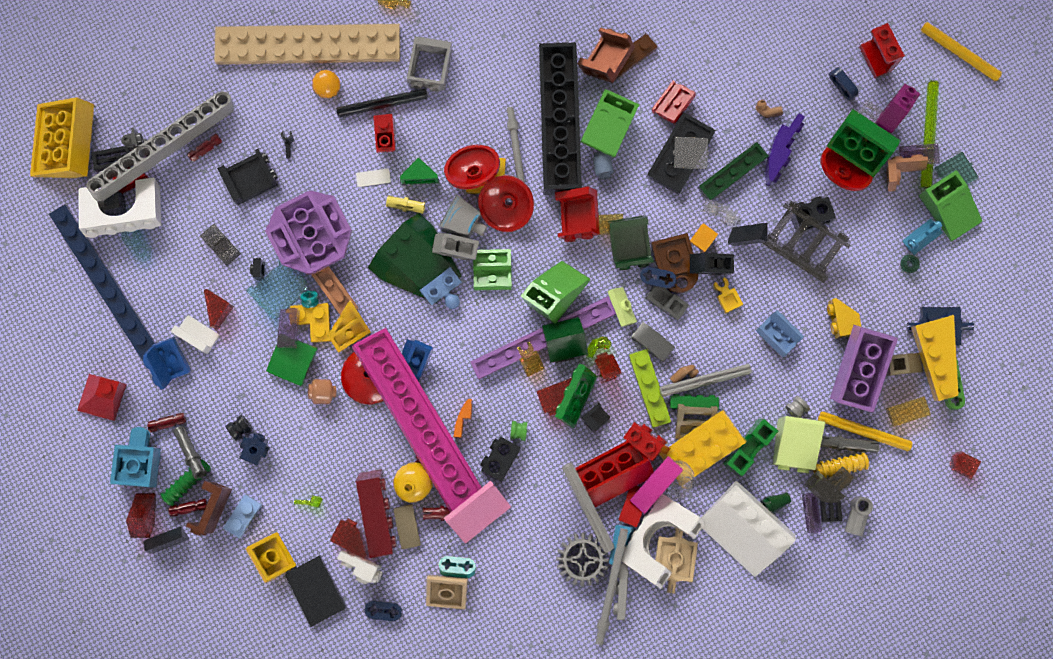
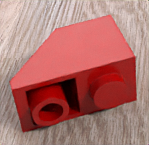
(384, 133)

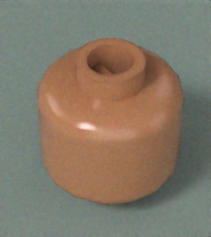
(321, 391)

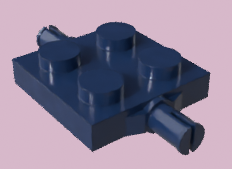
(934, 313)

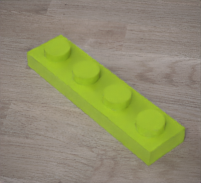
(649, 388)

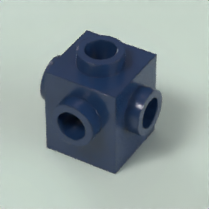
(253, 454)

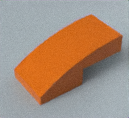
(465, 413)

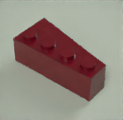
(375, 513)

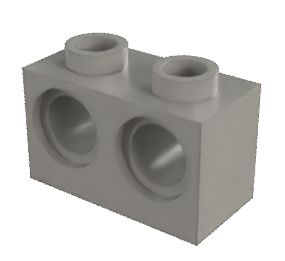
(455, 246)

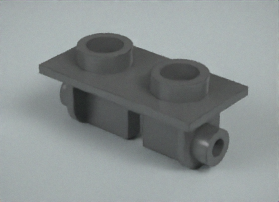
(133, 140)

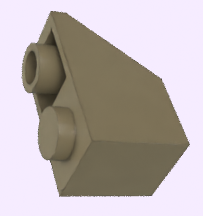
(905, 364)

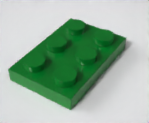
(576, 395)

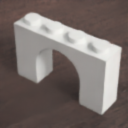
(143, 214)
(663, 514)

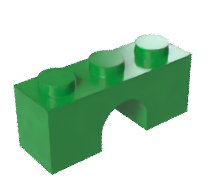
(756, 438)

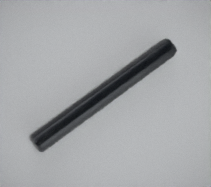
(380, 103)

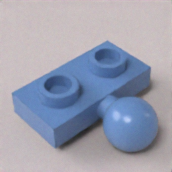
(441, 287)

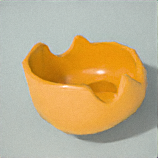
(326, 84)

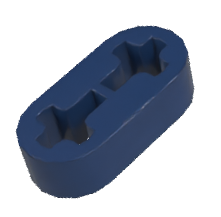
(843, 83)
(659, 273)
(382, 615)

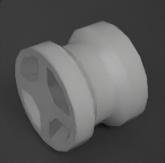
(797, 407)

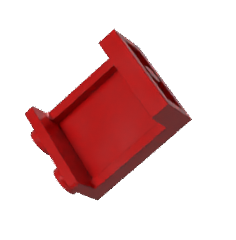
(882, 51)
(578, 213)

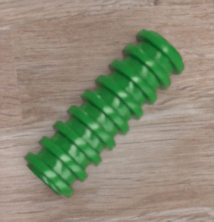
(182, 485)

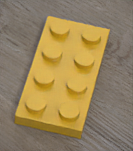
(707, 443)

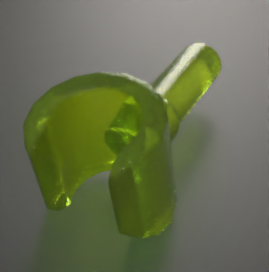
(315, 501)

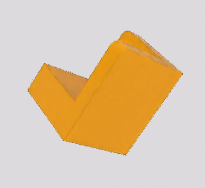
(703, 238)

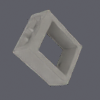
(430, 46)

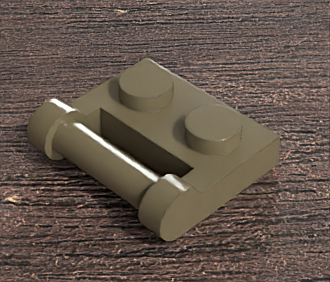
(686, 425)

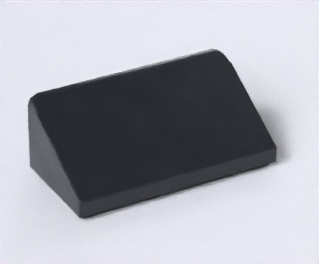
(748, 234)
(165, 540)

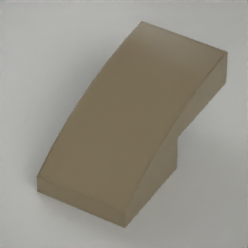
(407, 526)

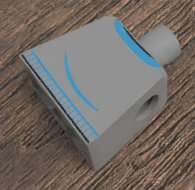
(462, 219)

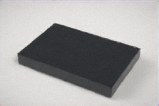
(315, 591)

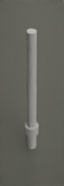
(512, 126)
(603, 623)

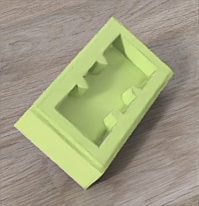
(622, 306)

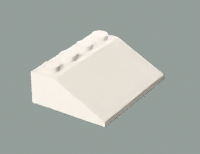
(747, 529)

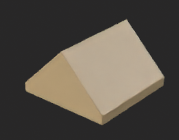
(446, 592)

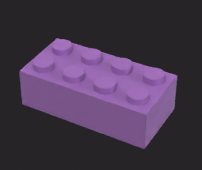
(863, 368)

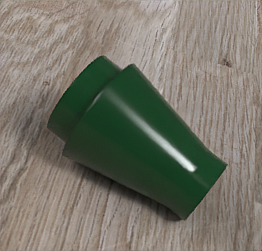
(776, 502)

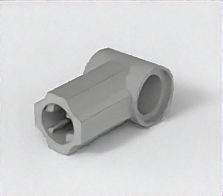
(857, 519)

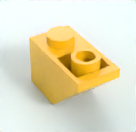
(842, 318)

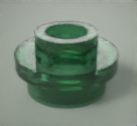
(915, 263)

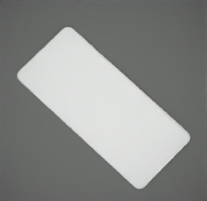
(373, 177)

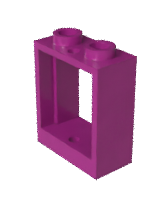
(897, 108)

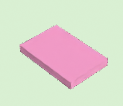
(477, 512)

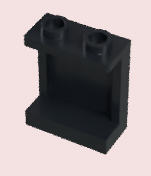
(249, 177)

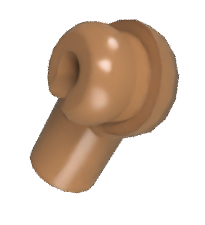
(766, 111)
(683, 371)

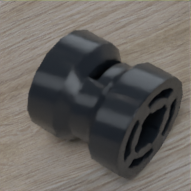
(239, 427)

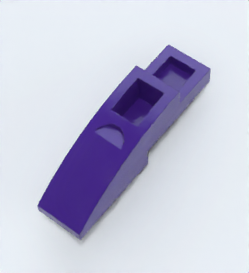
(780, 151)

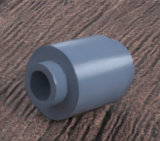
(603, 165)

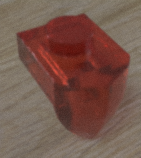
(964, 464)

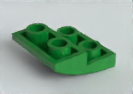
(292, 363)

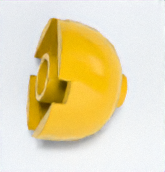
(412, 482)

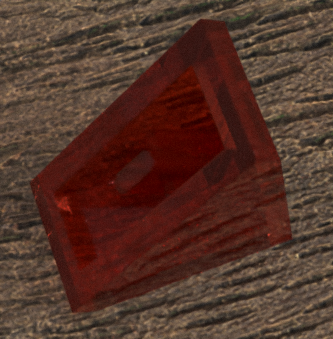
(217, 309)

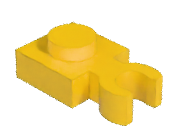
(728, 299)

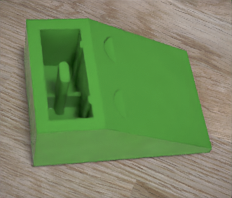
(609, 123)
(952, 205)
(555, 291)

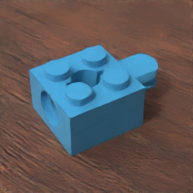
(136, 462)

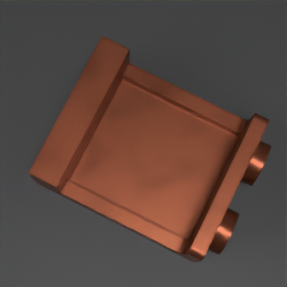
(608, 55)
(213, 509)

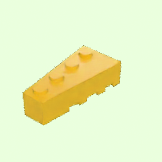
(938, 355)

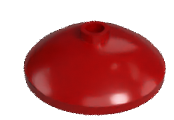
(472, 167)
(843, 172)
(497, 211)
(356, 384)

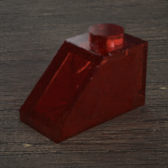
(607, 367)
(552, 396)
(142, 515)
(350, 537)

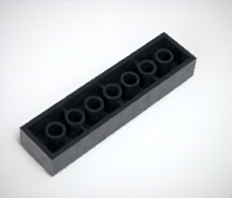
(559, 117)

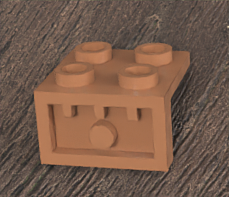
(899, 164)

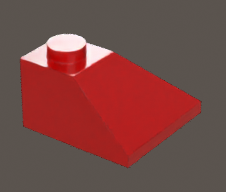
(102, 397)

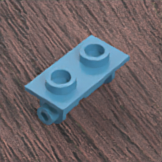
(923, 236)

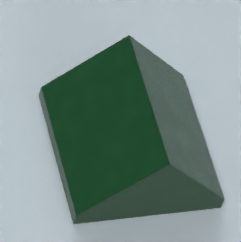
(565, 340)

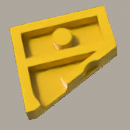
(348, 328)

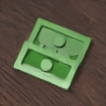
(492, 270)

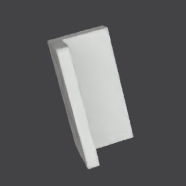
(196, 334)

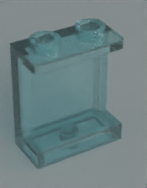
(278, 290)

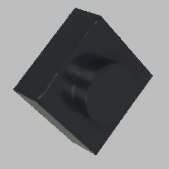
(257, 269)

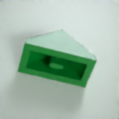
(419, 173)

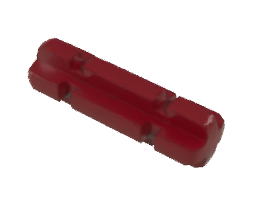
(204, 147)
(166, 422)
(188, 507)

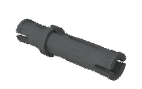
(840, 443)
(192, 458)

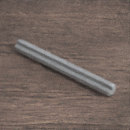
(705, 380)
(588, 507)

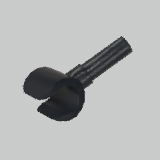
(287, 141)

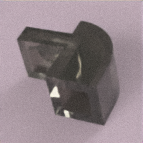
(829, 490)

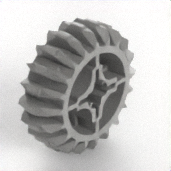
(565, 558)

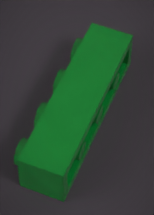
(688, 400)

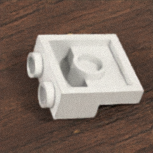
(365, 570)

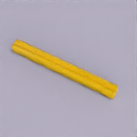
(961, 51)
(865, 431)

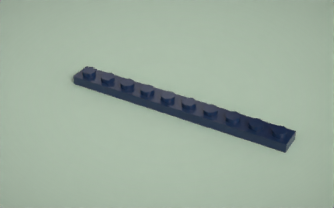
(103, 280)

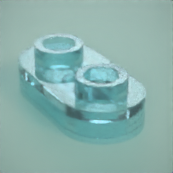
(135, 243)

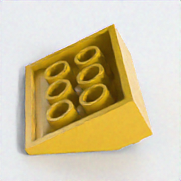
(62, 139)

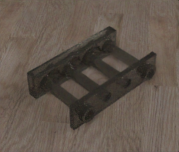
(804, 261)

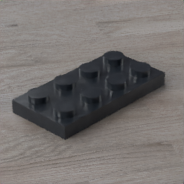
(663, 167)

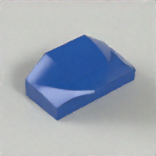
(417, 356)

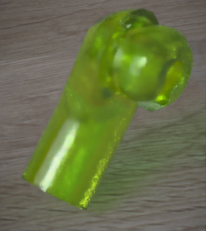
(598, 343)

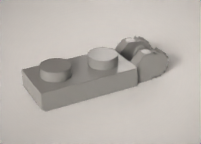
(621, 591)

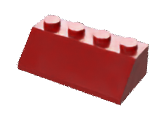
(614, 472)

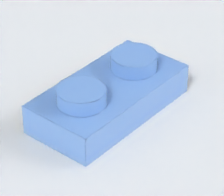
(242, 516)

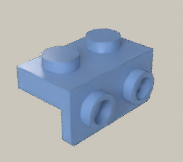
(779, 333)

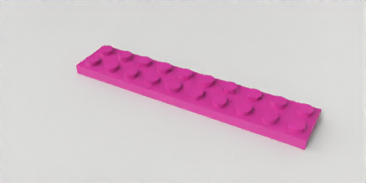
(417, 418)

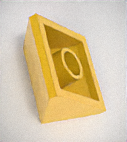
(270, 557)

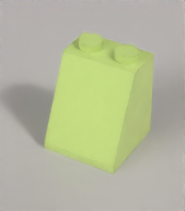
(797, 443)

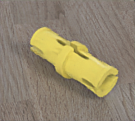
(405, 204)

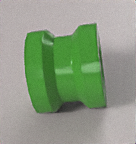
(518, 430)

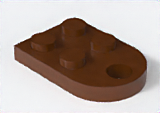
(674, 256)

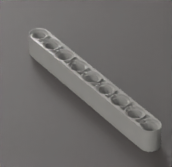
(156, 153)

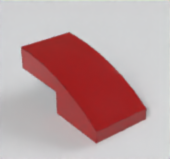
(630, 513)

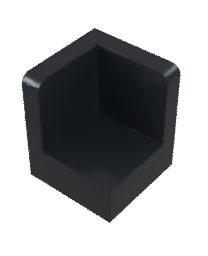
(114, 204)
(595, 418)

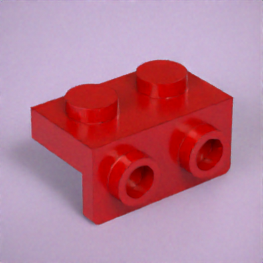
(647, 443)

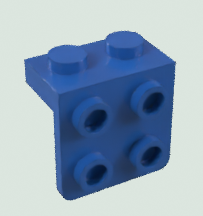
(165, 362)

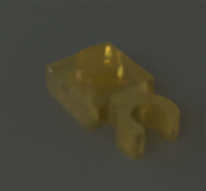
(530, 360)

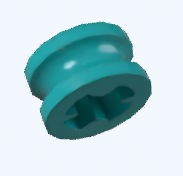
(309, 299)

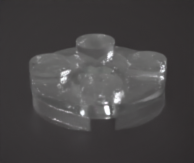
(684, 485)

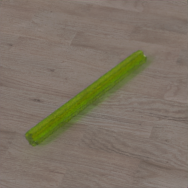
(930, 128)

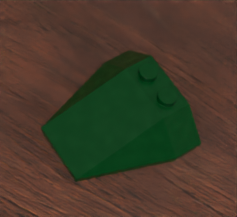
(408, 257)

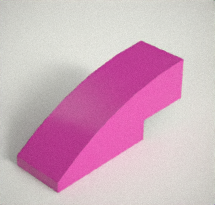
(656, 484)

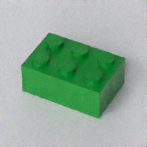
(863, 143)

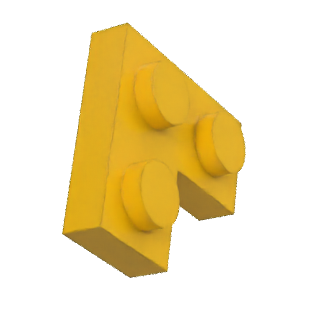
(319, 321)

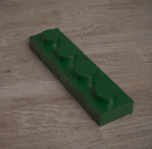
(733, 171)

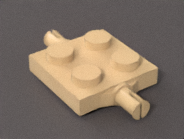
(678, 557)

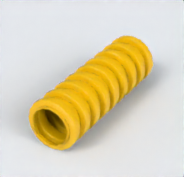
(850, 463)

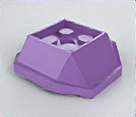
(304, 213)

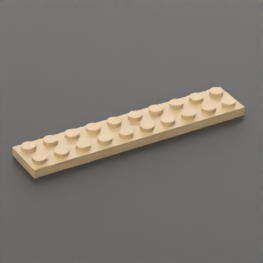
(307, 44)

